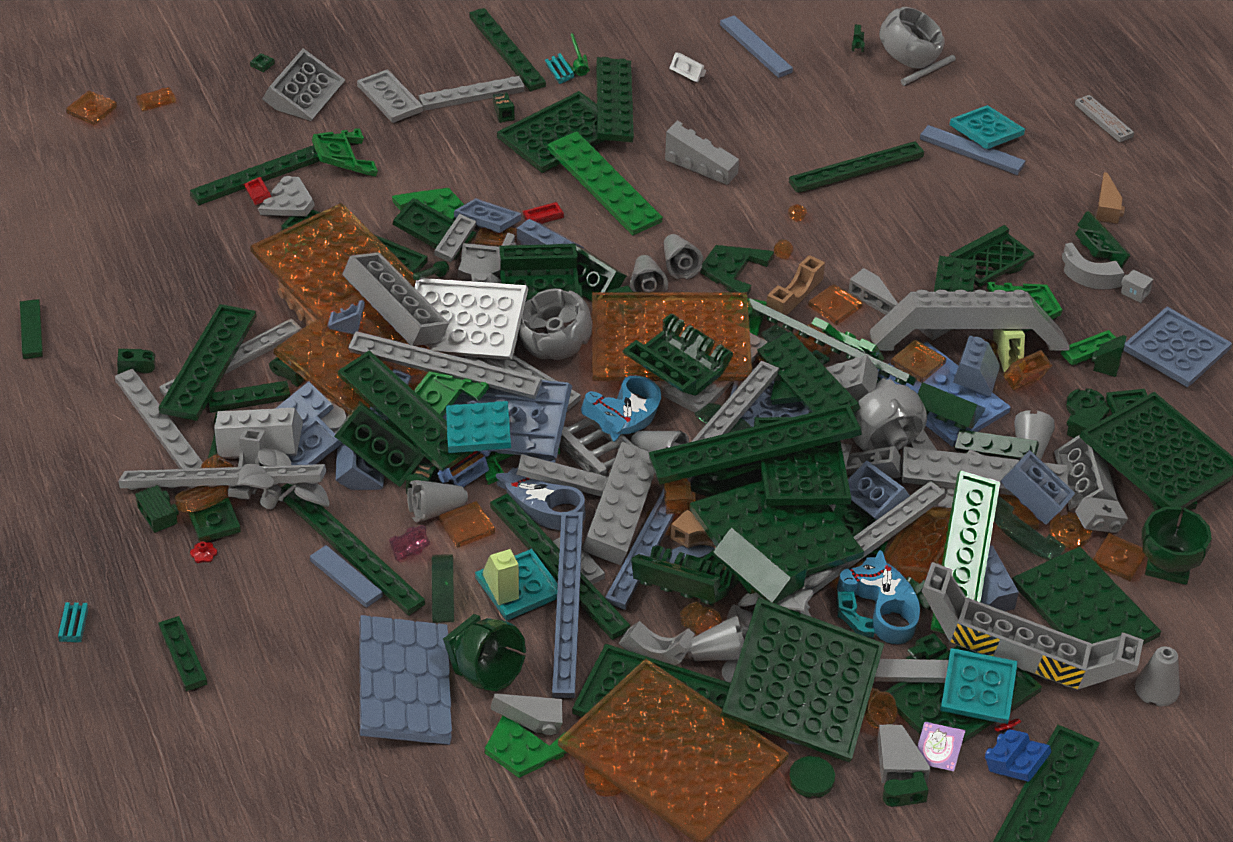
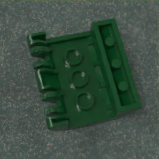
(540, 267)
(682, 359)
(685, 576)

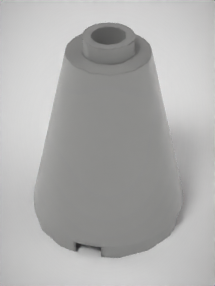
(682, 257)
(648, 276)
(1035, 427)
(658, 440)
(433, 499)
(718, 642)
(1160, 678)

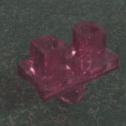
(411, 542)

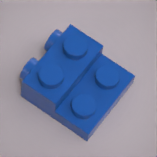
(1016, 755)

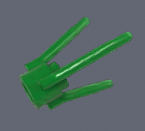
(580, 65)

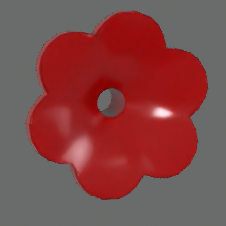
(203, 552)
(1011, 724)

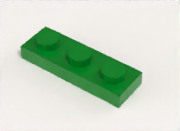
(1085, 348)

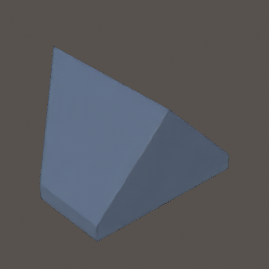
(347, 320)

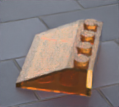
(920, 544)

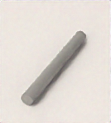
(927, 70)

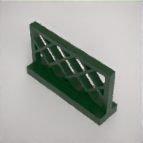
(995, 241)

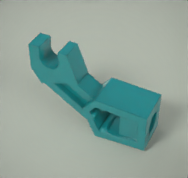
(847, 610)

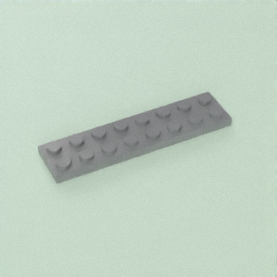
(941, 467)

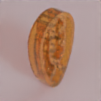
(200, 497)

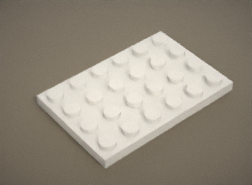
(480, 316)

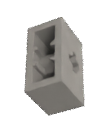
(1101, 514)

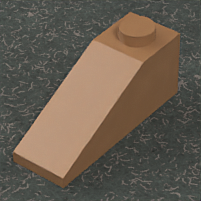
(1110, 202)

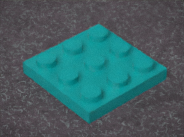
(987, 127)
(478, 427)
(535, 586)
(979, 686)

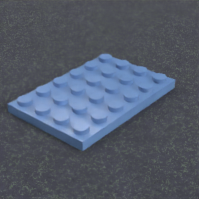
(943, 380)

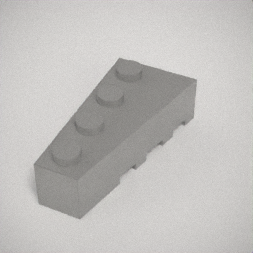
(699, 155)

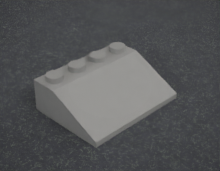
(303, 87)

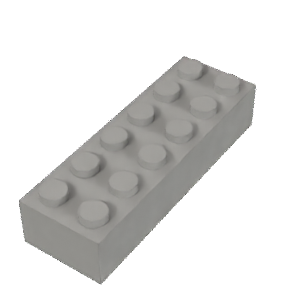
(395, 299)
(620, 504)

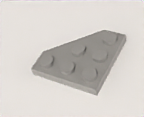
(288, 199)

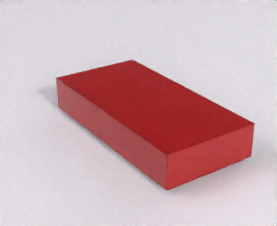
(257, 190)
(544, 213)

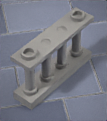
(581, 455)

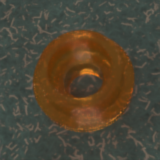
(797, 212)

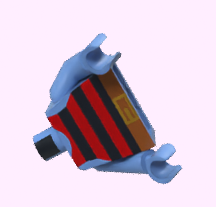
(467, 469)

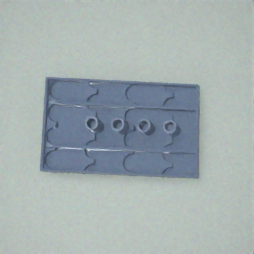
(534, 423)
(404, 680)

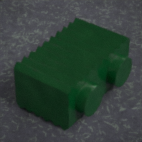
(156, 508)

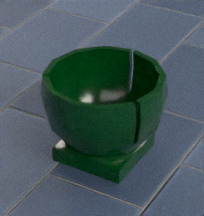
(1174, 548)
(481, 655)

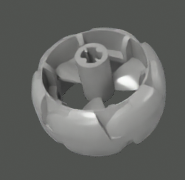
(912, 37)
(559, 341)
(890, 418)

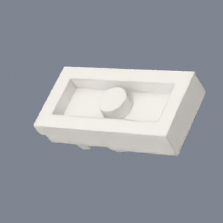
(687, 67)

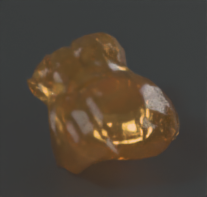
(699, 618)
(880, 709)

